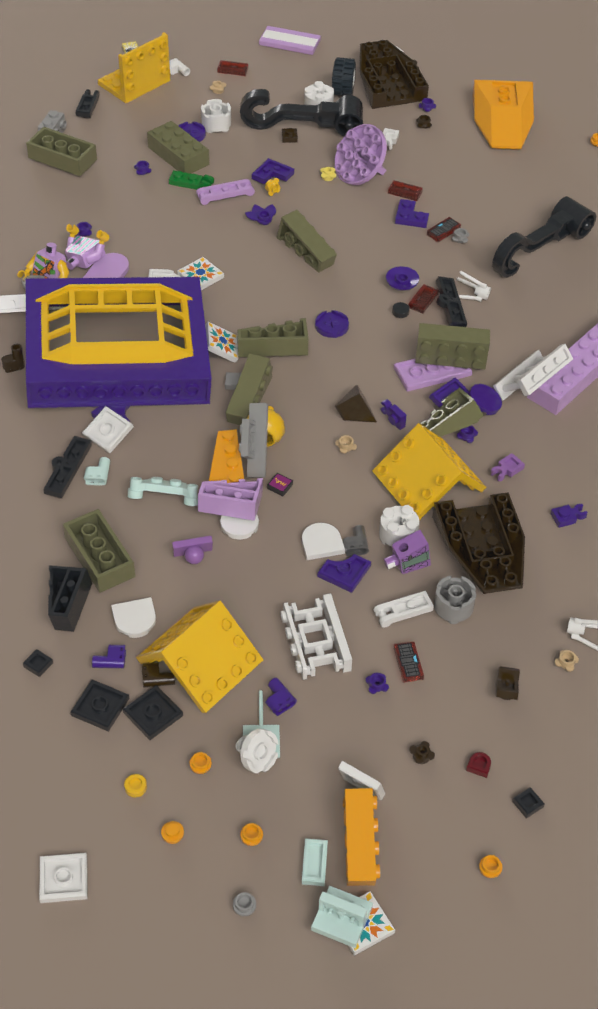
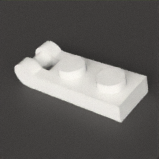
(403, 608)

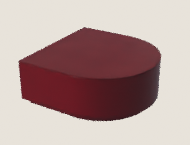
(479, 764)

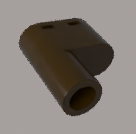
(13, 361)
(154, 677)

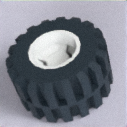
(343, 76)

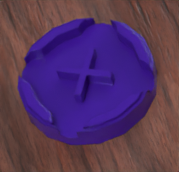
(194, 129)
(332, 324)
(486, 398)

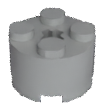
(455, 599)

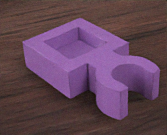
(508, 466)

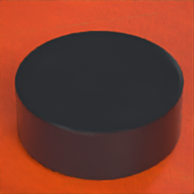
(400, 310)

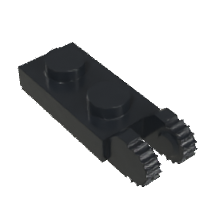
(87, 104)

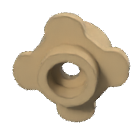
(218, 87)
(346, 444)
(569, 656)

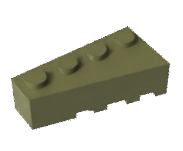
(306, 241)
(274, 340)
(250, 387)

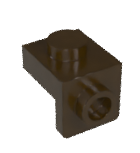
(507, 683)

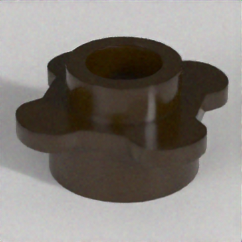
(424, 121)
(421, 758)

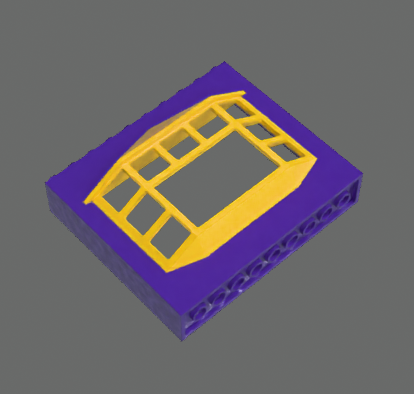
(120, 370)

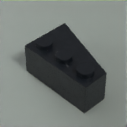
(67, 595)

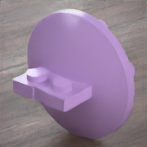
(361, 154)

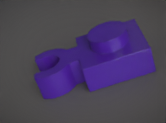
(395, 414)
(566, 515)

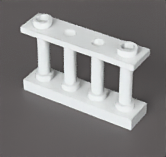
(533, 372)

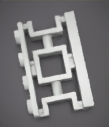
(332, 632)

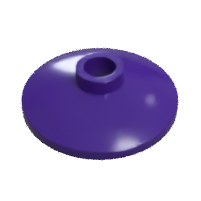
(402, 278)

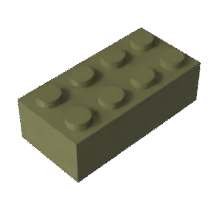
(178, 148)
(61, 151)
(452, 346)
(99, 550)

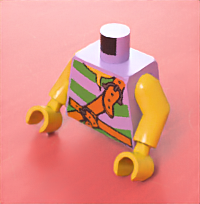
(47, 263)

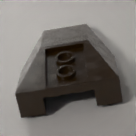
(390, 75)
(485, 541)

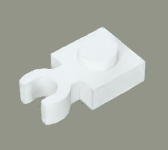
(391, 136)

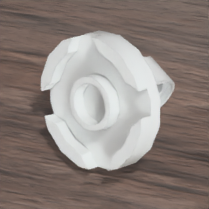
(258, 750)

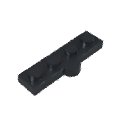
(450, 302)
(67, 466)

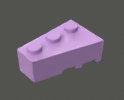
(231, 499)

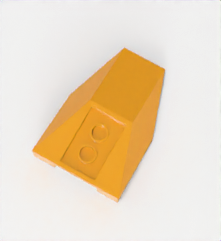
(503, 111)

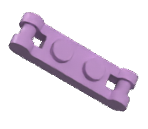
(225, 190)

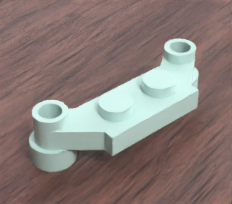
(157, 484)

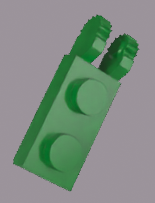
(190, 180)

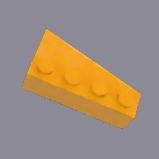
(226, 458)
(359, 837)

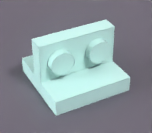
(341, 916)

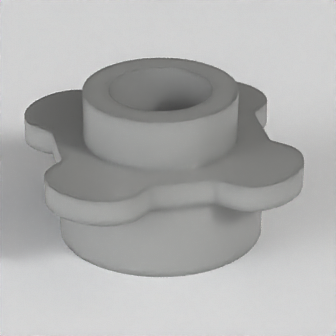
(460, 235)

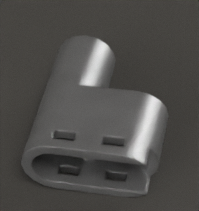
(356, 543)

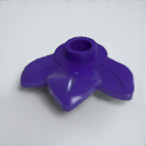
(261, 215)

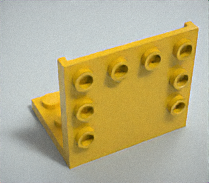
(139, 70)
(423, 470)
(205, 653)

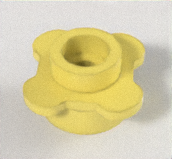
(328, 173)

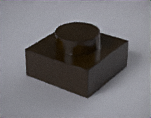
(289, 135)

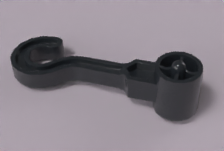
(341, 115)
(566, 219)

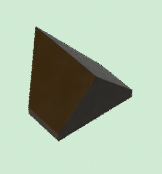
(355, 407)

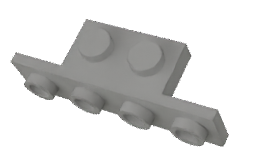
(254, 440)

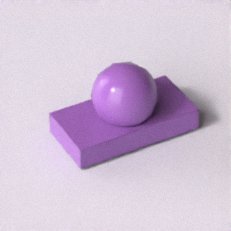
(192, 548)

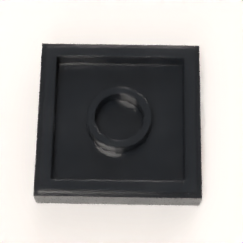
(100, 705)
(153, 712)

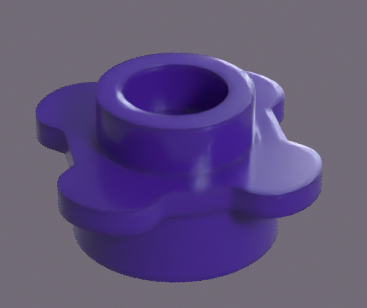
(427, 104)
(142, 168)
(84, 229)
(467, 434)
(377, 678)

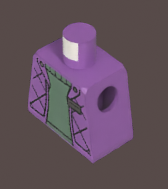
(409, 553)

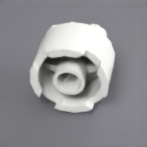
(317, 93)
(216, 116)
(397, 524)

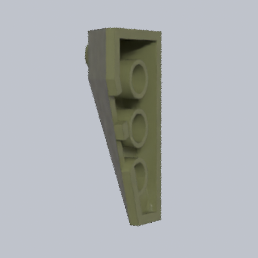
(456, 413)

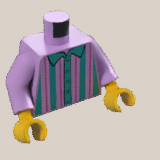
(83, 250)

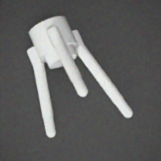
(481, 289)
(577, 626)

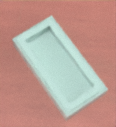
(314, 862)

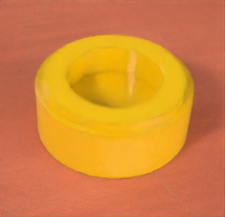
(135, 785)

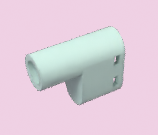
(99, 474)

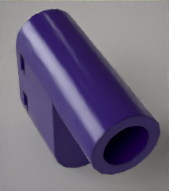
(113, 658)
(280, 698)

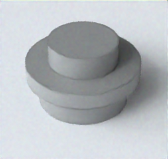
(244, 904)

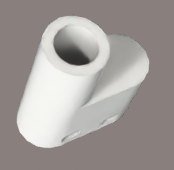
(177, 66)

